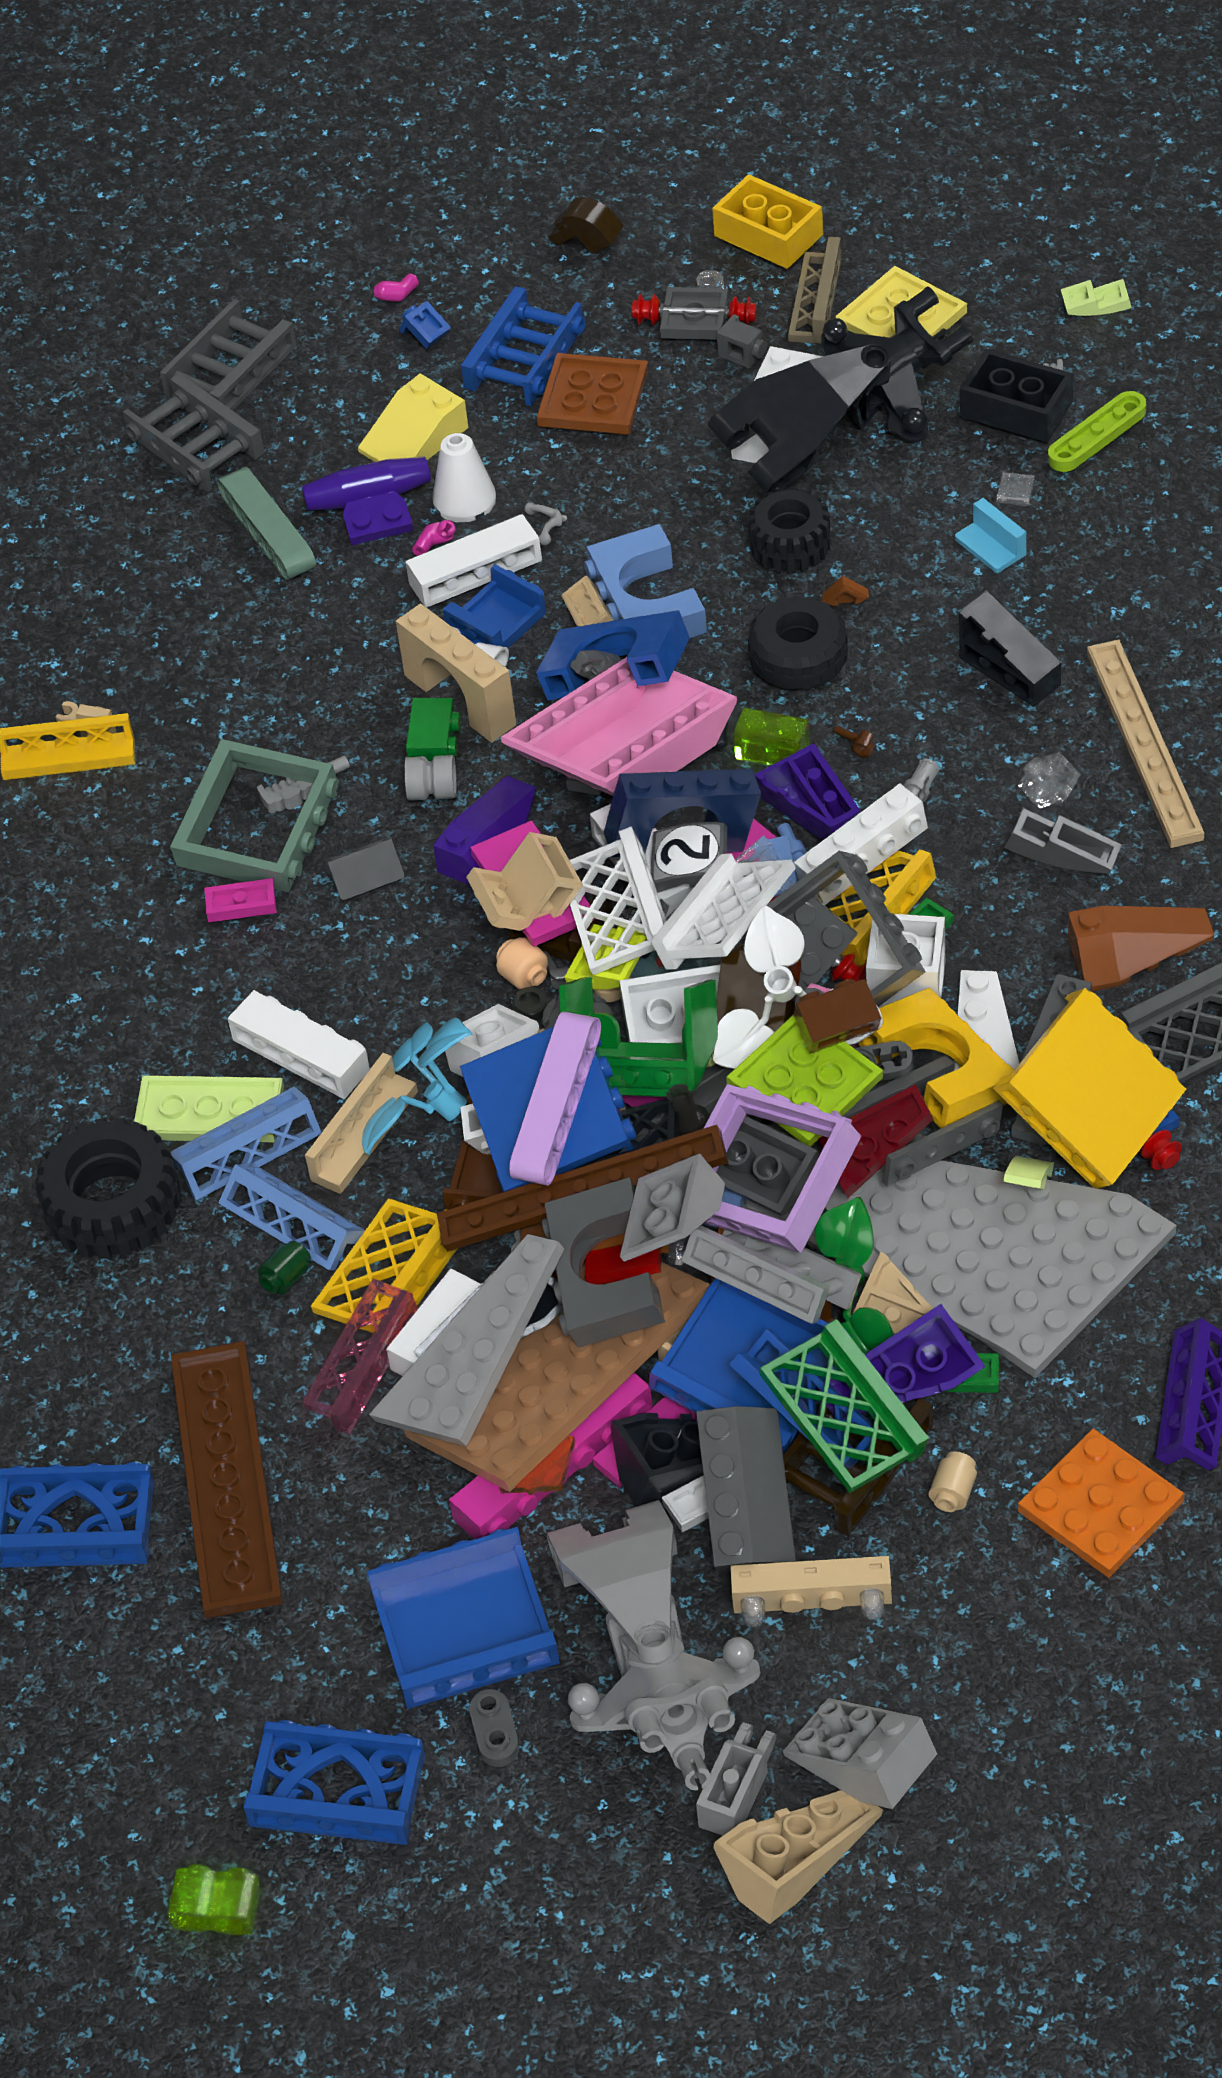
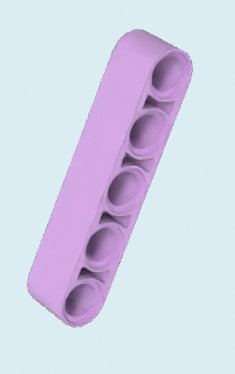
(555, 1098)

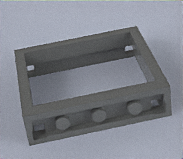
(874, 900)

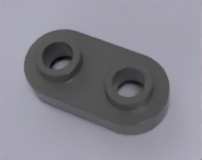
(494, 1725)

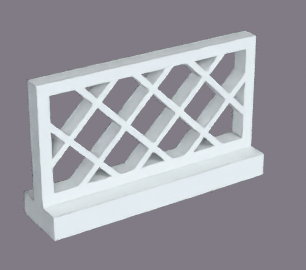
(640, 886)
(717, 903)

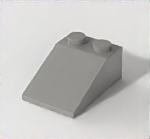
(671, 1205)

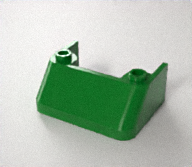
(646, 1066)

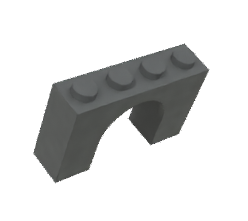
(594, 1310)

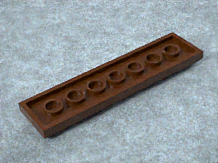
(226, 1480)

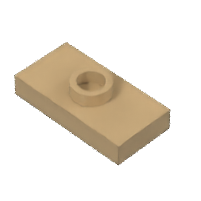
(586, 603)

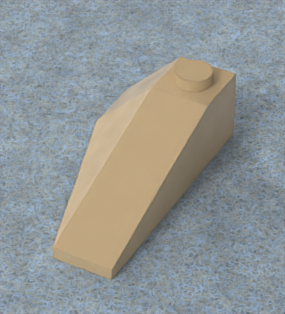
(786, 1855)

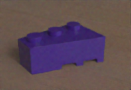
(807, 792)

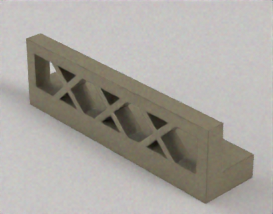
(821, 298)

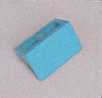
(993, 537)

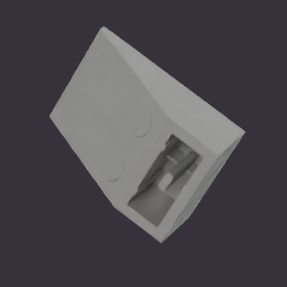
(864, 1750)

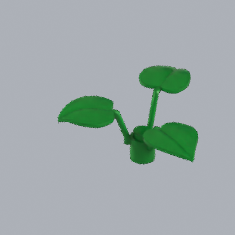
(849, 1237)

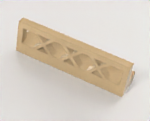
(342, 1138)

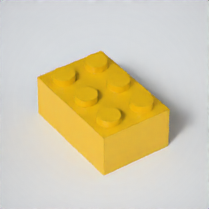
(768, 221)

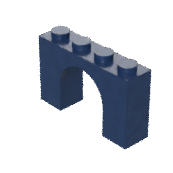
(647, 797)

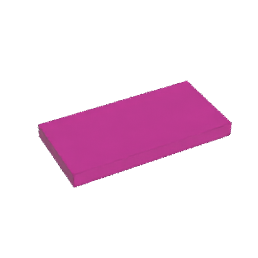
(495, 854)

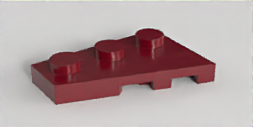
(882, 1131)

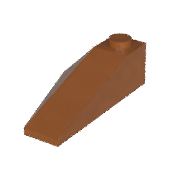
(1124, 940)

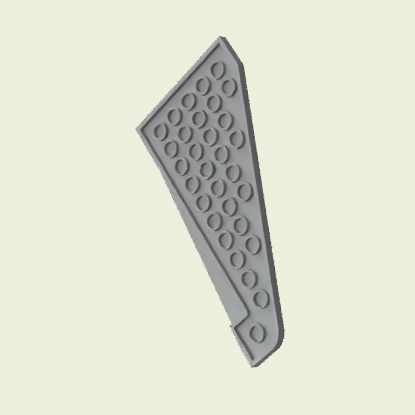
(1005, 1257)

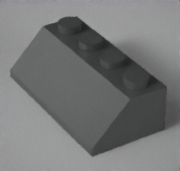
(745, 1486)

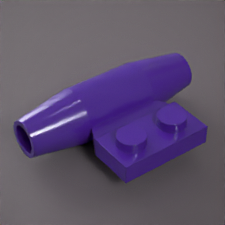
(370, 496)

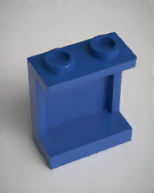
(499, 611)

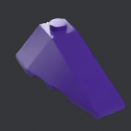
(494, 813)
(921, 1359)

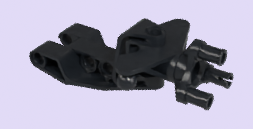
(856, 376)

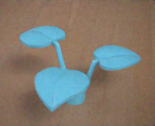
(439, 1094)

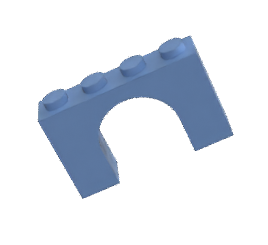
(633, 556)

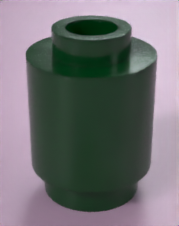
(284, 1267)

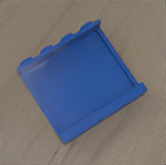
(502, 1091)
(721, 1326)
(462, 1617)

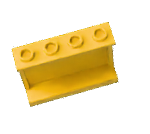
(1091, 1089)

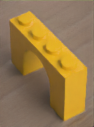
(929, 1023)

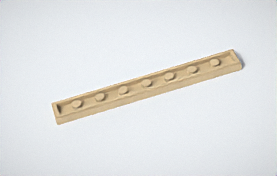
(1145, 744)

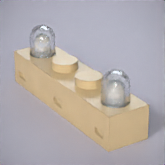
(811, 1585)

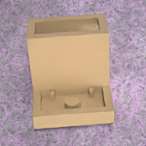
(529, 886)

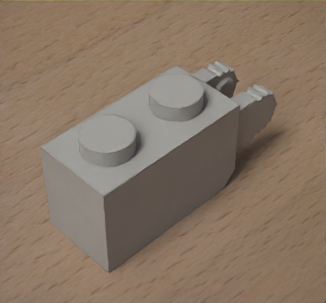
(734, 1781)

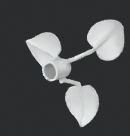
(769, 948)

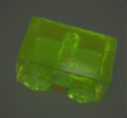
(769, 736)

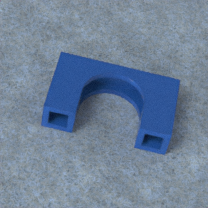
(650, 641)

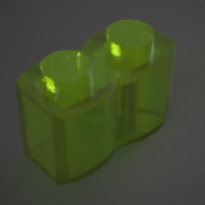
(214, 1900)

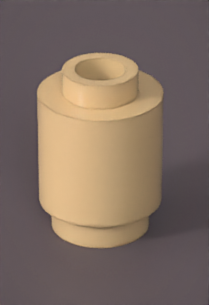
(953, 1482)

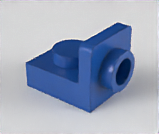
(424, 324)

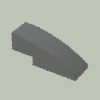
(1062, 843)

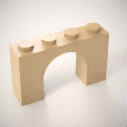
(436, 650)

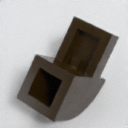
(590, 222)

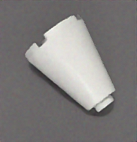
(461, 481)

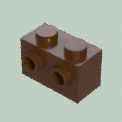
(836, 1015)

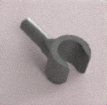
(556, 974)

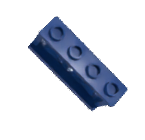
(92, 1483)
(337, 1819)

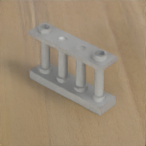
(773, 1273)

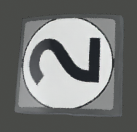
(686, 853)

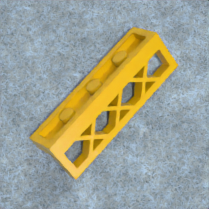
(67, 751)

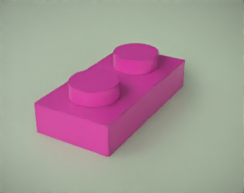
(240, 900)

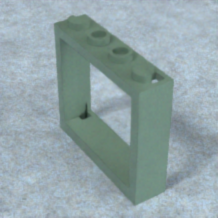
(227, 757)

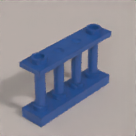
(505, 327)

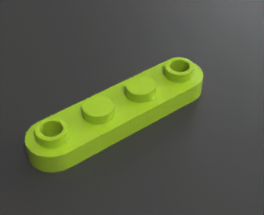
(1097, 431)

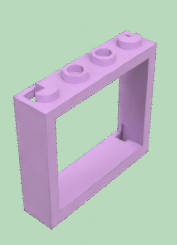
(842, 1141)

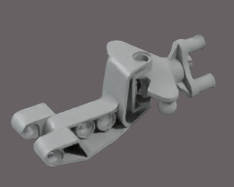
(662, 1689)

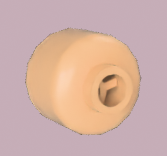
(521, 963)

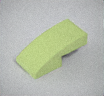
(1089, 301)
(1028, 1172)

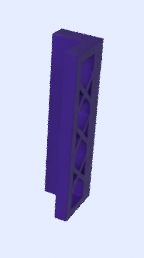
(1184, 1393)

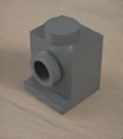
(740, 342)

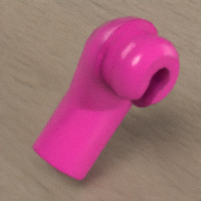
(396, 291)

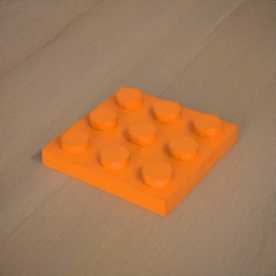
(1101, 1502)

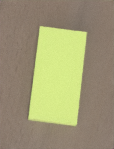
(193, 1105)

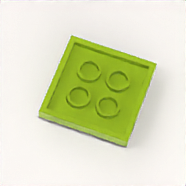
(826, 1078)

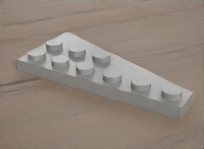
(461, 1368)

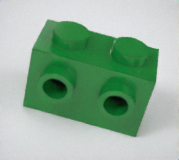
(433, 728)

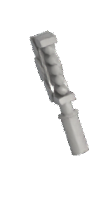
(292, 792)

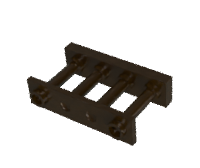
(849, 1507)

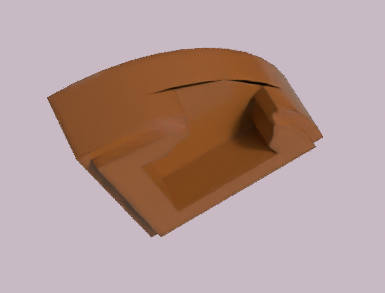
(845, 591)

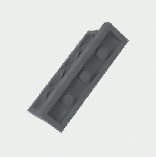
(1180, 1002)

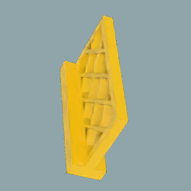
(901, 895)
(411, 1275)

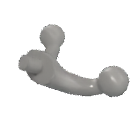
(555, 519)

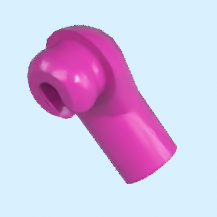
(433, 535)

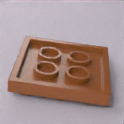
(593, 393)

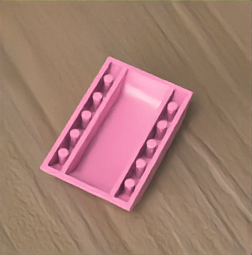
(624, 727)

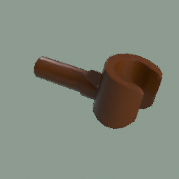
(861, 742)

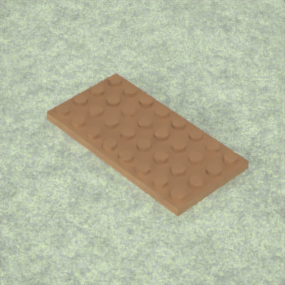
(557, 1385)

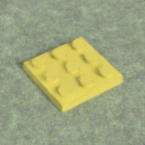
(874, 309)

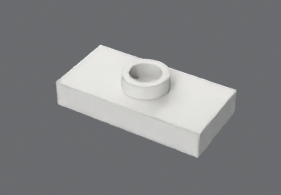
(687, 1504)

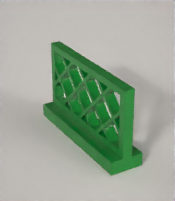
(873, 1396)

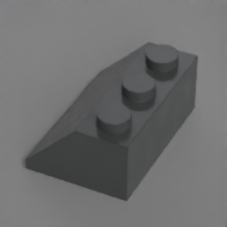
(767, 1166)

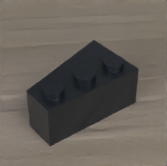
(1006, 650)

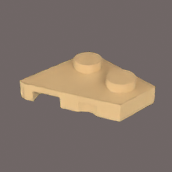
(892, 1295)

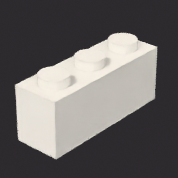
(441, 1302)

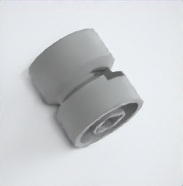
(430, 777)

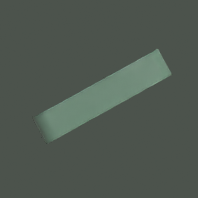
(266, 523)

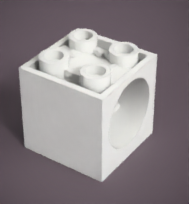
(928, 936)

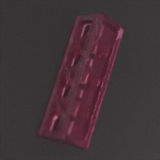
(370, 1365)

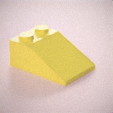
(415, 422)

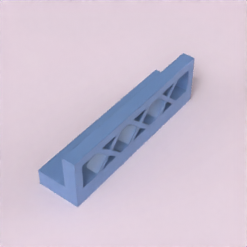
(241, 1131)
(294, 1202)

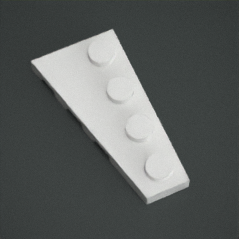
(985, 1012)

